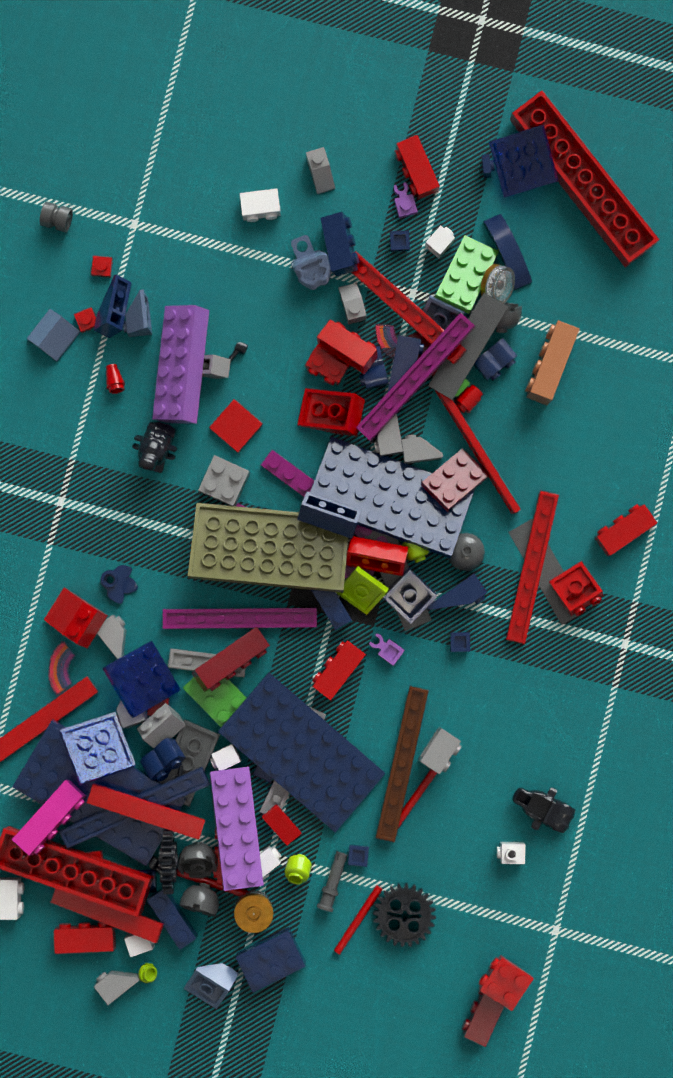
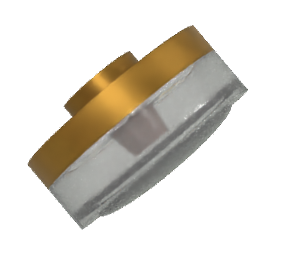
(498, 282)
(253, 911)

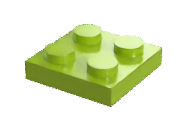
(363, 590)

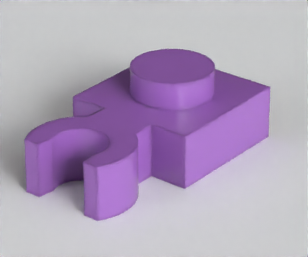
(405, 203)
(389, 651)

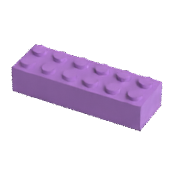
(180, 364)
(236, 828)

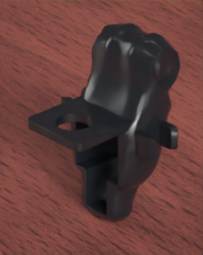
(155, 446)
(544, 809)

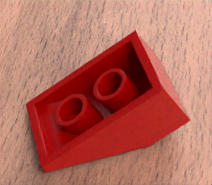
(331, 411)
(75, 618)

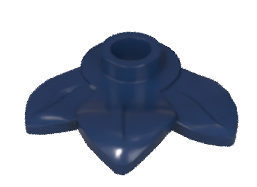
(121, 584)

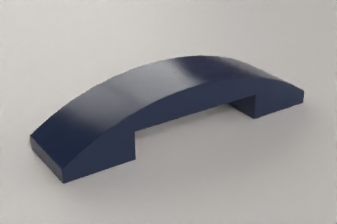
(508, 249)

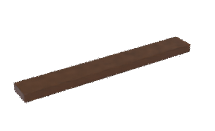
(402, 764)

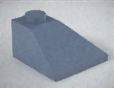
(138, 317)
(212, 983)

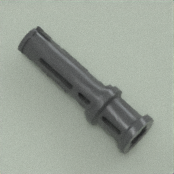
(330, 890)

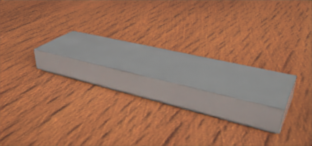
(191, 660)

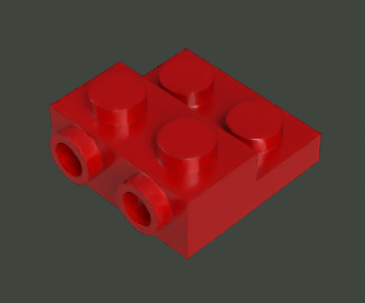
(326, 365)
(577, 589)
(505, 982)

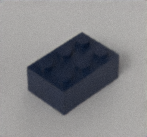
(270, 959)

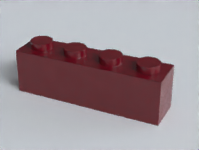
(230, 659)
(482, 1019)

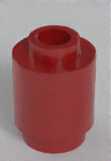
(468, 399)

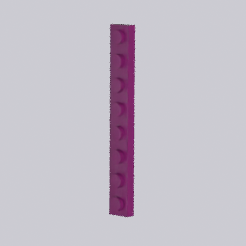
(415, 376)
(300, 483)
(239, 618)

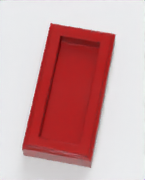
(281, 824)

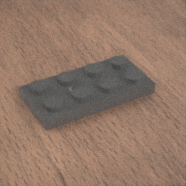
(197, 746)

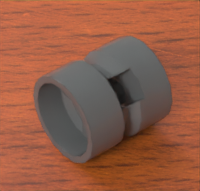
(55, 216)

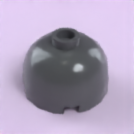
(510, 318)
(467, 552)
(197, 860)
(200, 899)

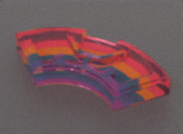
(386, 339)
(59, 668)

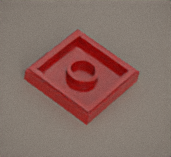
(236, 425)

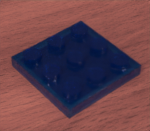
(523, 161)
(141, 679)
(97, 748)

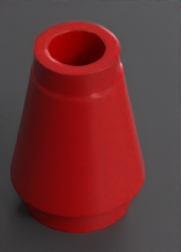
(114, 380)

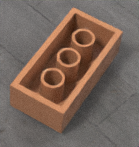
(552, 363)

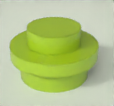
(147, 973)

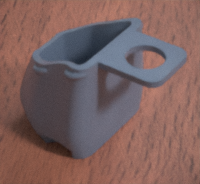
(310, 266)

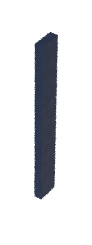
(108, 819)

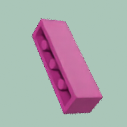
(49, 818)

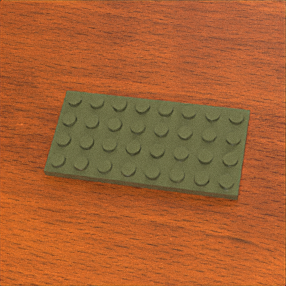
(265, 549)

